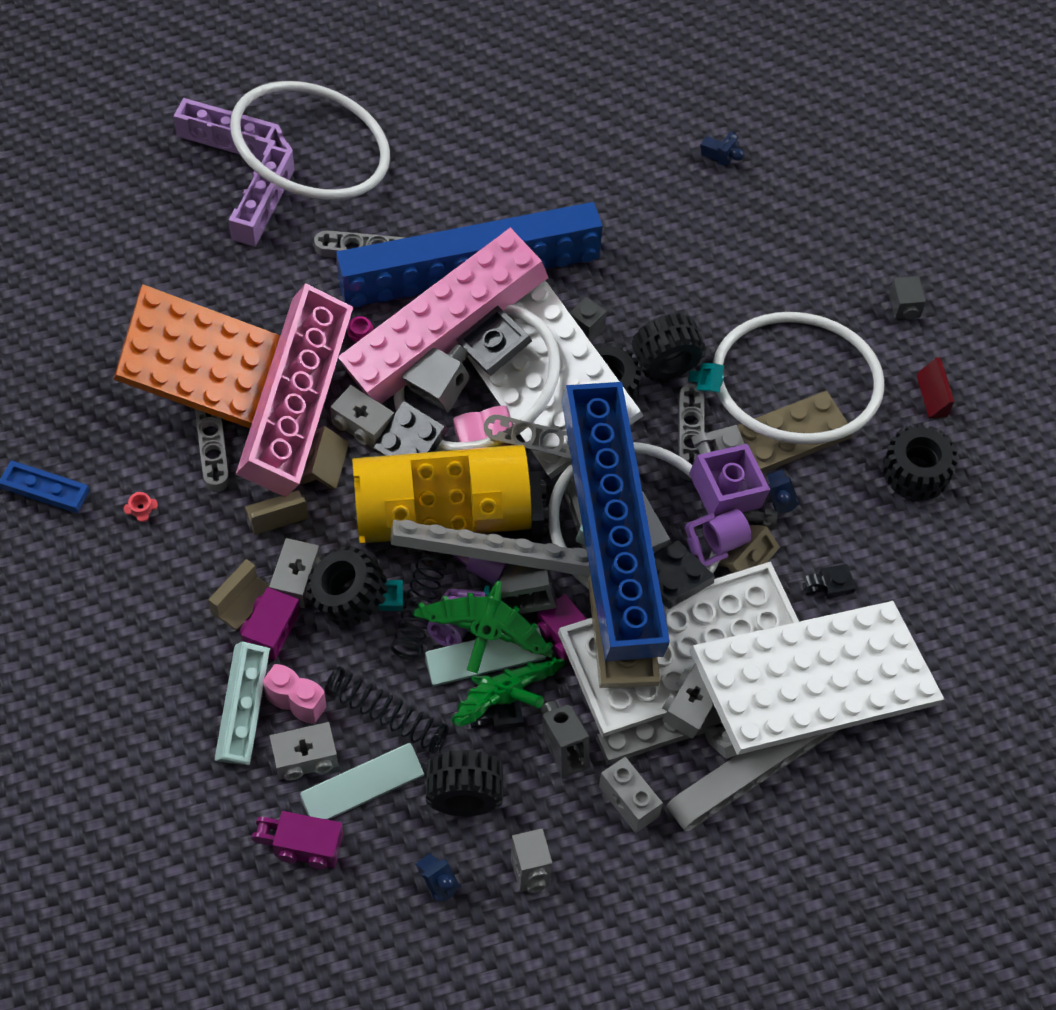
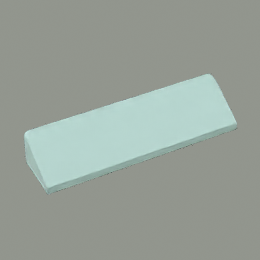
(451, 662)
(242, 704)
(362, 783)

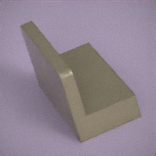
(325, 458)
(277, 512)
(754, 553)
(237, 595)

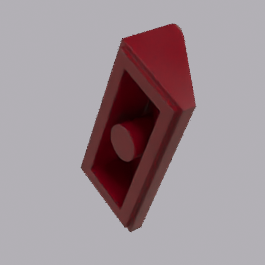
(935, 389)

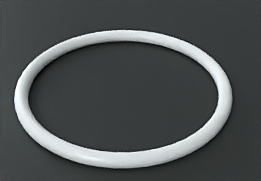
(316, 193)
(541, 403)
(792, 437)
(567, 475)

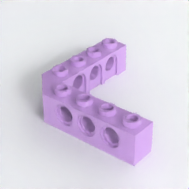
(265, 141)

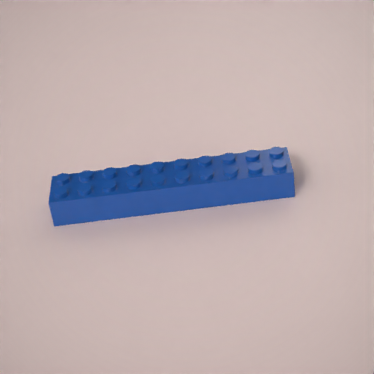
(418, 262)
(614, 522)

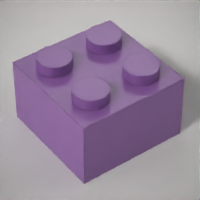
(729, 480)

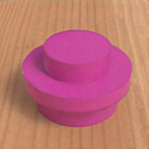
(359, 328)

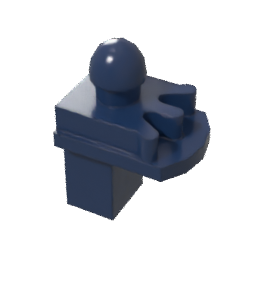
(724, 150)
(782, 492)
(438, 877)

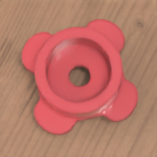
(140, 499)

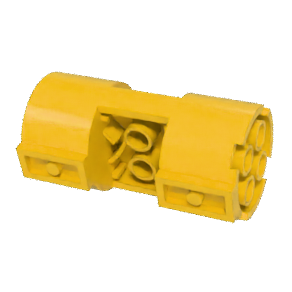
(452, 488)

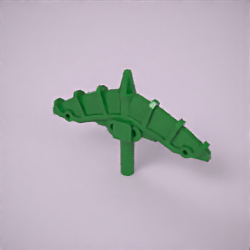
(488, 620)
(504, 689)

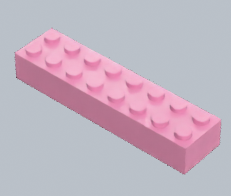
(440, 315)
(295, 391)

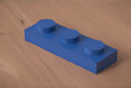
(44, 486)

